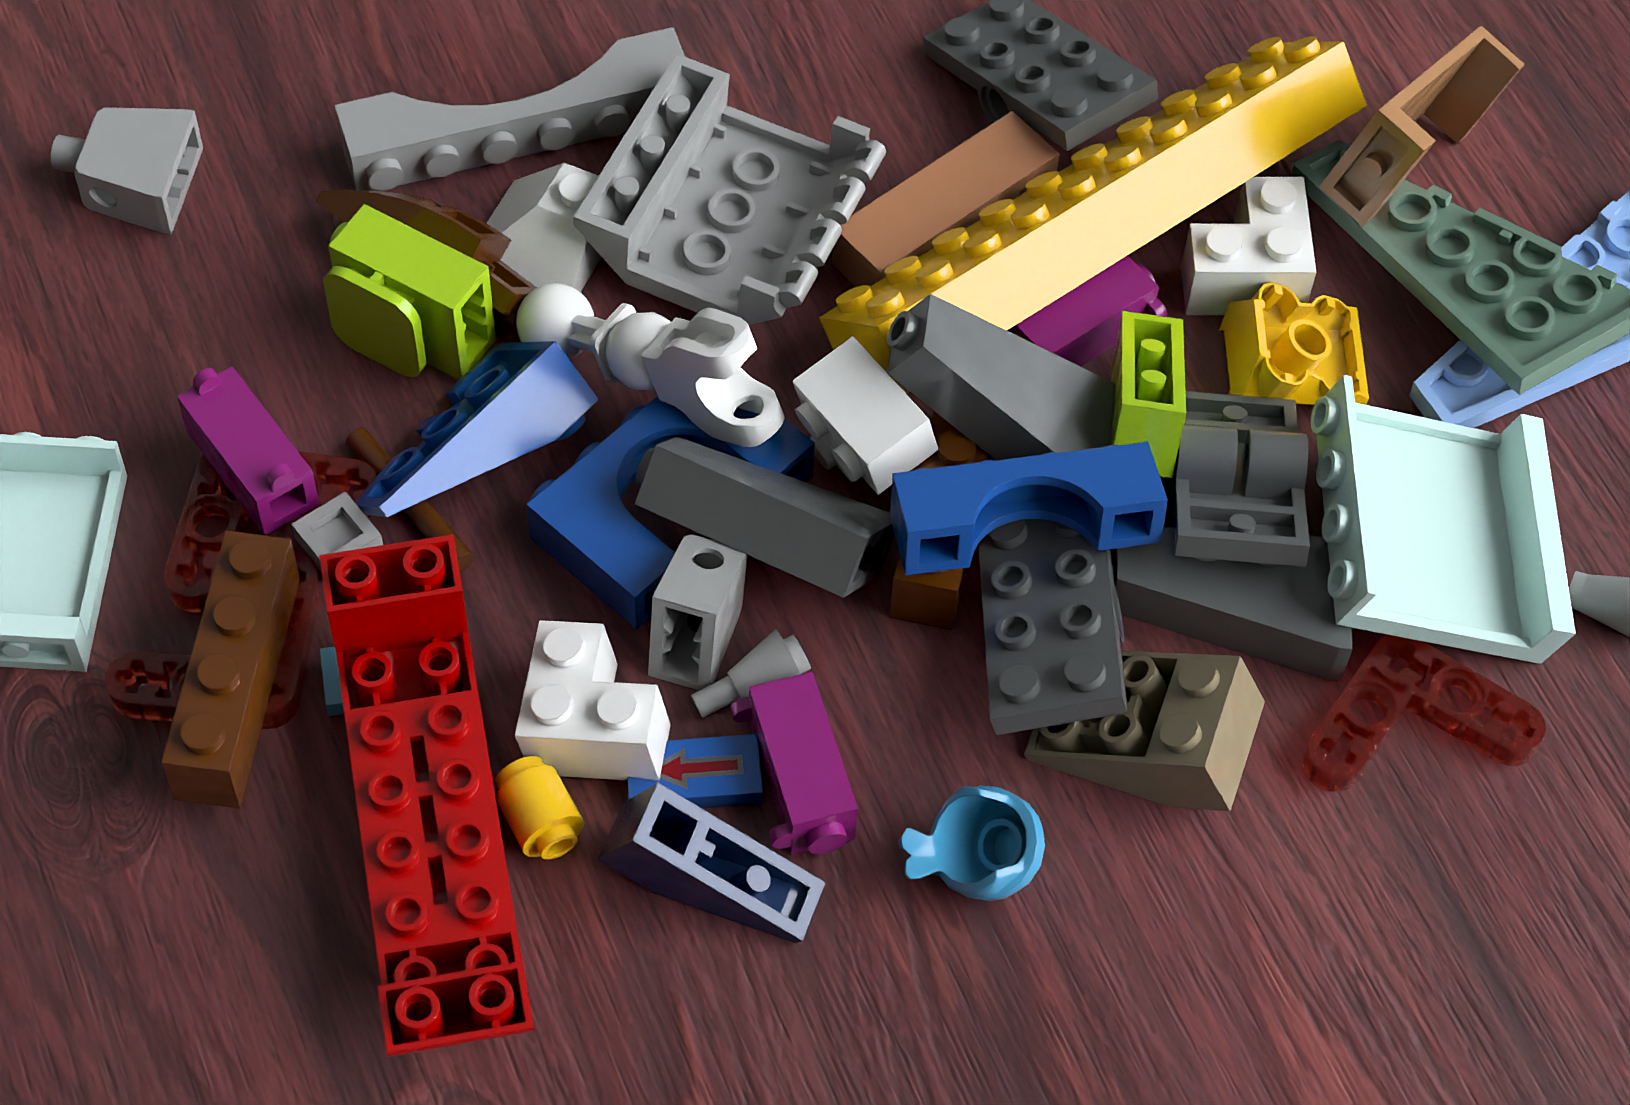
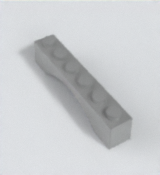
(409, 140)

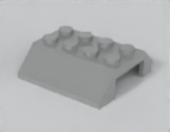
(723, 202)

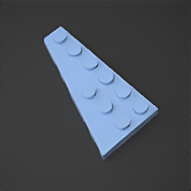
(1469, 393)

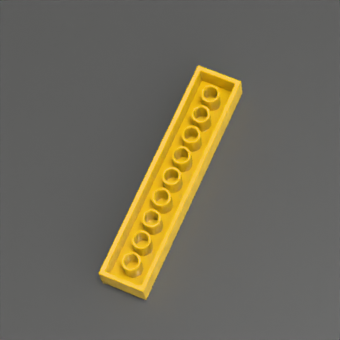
(1115, 193)

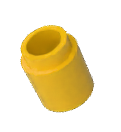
(538, 808)

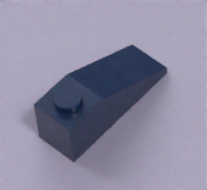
(709, 864)

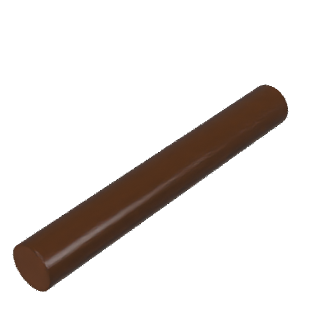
(422, 513)

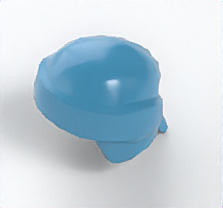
(979, 844)

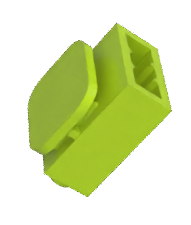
(407, 297)

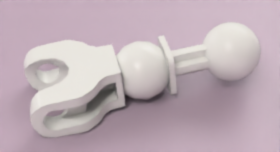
(684, 360)

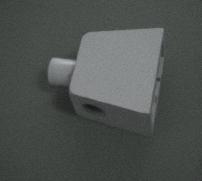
(134, 164)
(704, 582)

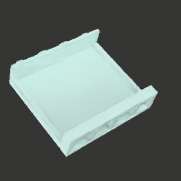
(1441, 529)
(55, 545)

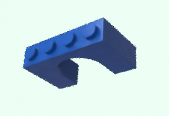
(595, 536)

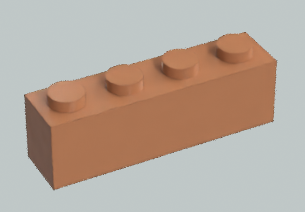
(942, 198)

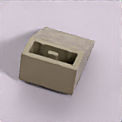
(1176, 743)

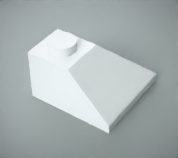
(539, 222)

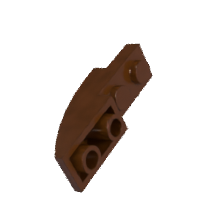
(445, 225)

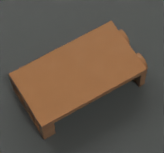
(1449, 93)

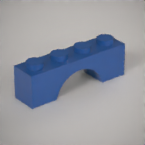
(1101, 492)

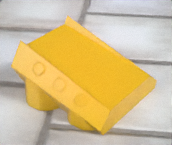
(1292, 346)

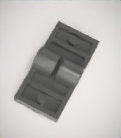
(1040, 70)
(1241, 481)
(1049, 627)

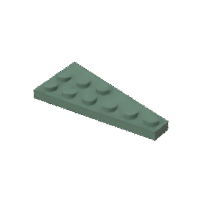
(1484, 277)

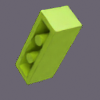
(1149, 386)

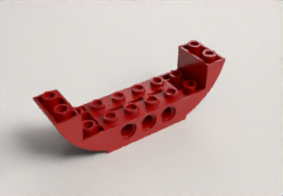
(425, 798)

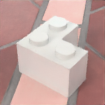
(1262, 246)
(861, 418)
(582, 717)

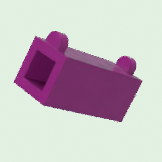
(1089, 316)
(247, 449)
(800, 764)

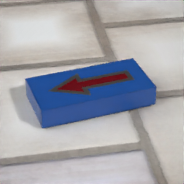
(710, 771)

